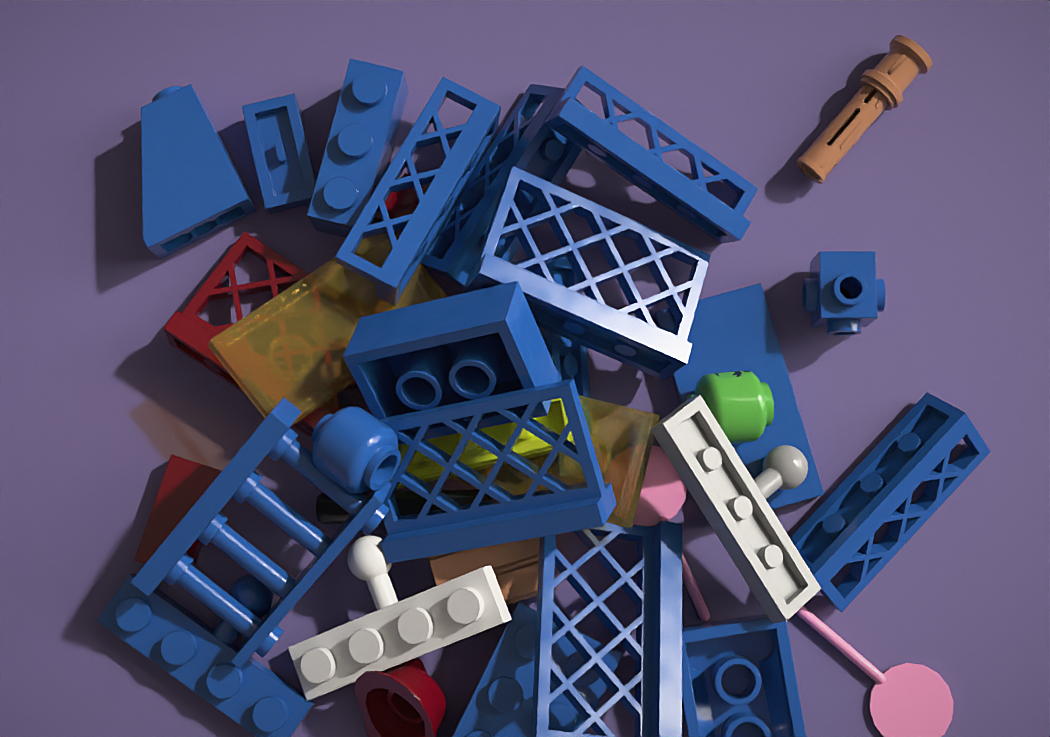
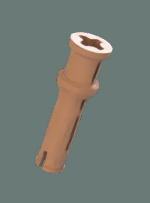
(878, 91)

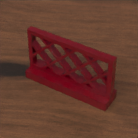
(192, 334)

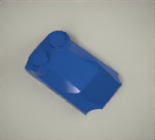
(740, 679)

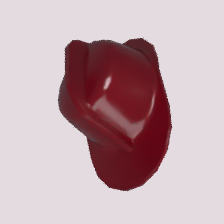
(401, 701)

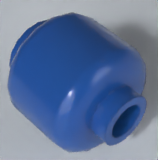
(355, 450)

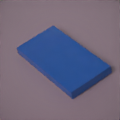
(738, 334)

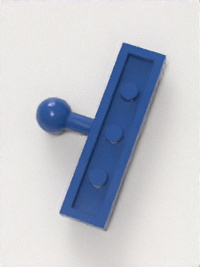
(203, 655)

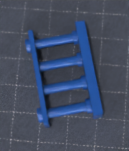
(208, 525)

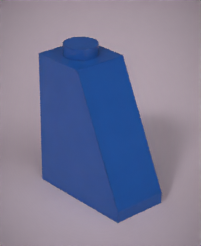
(186, 174)

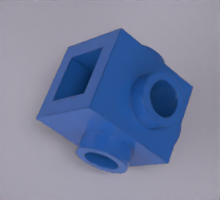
(853, 276)

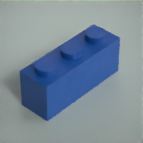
(357, 145)

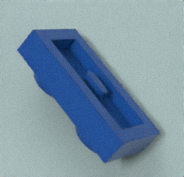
(280, 152)

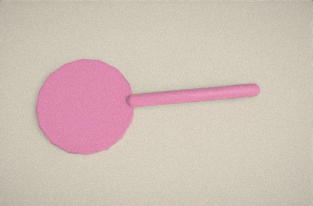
(659, 501)
(904, 698)

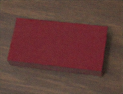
(179, 491)

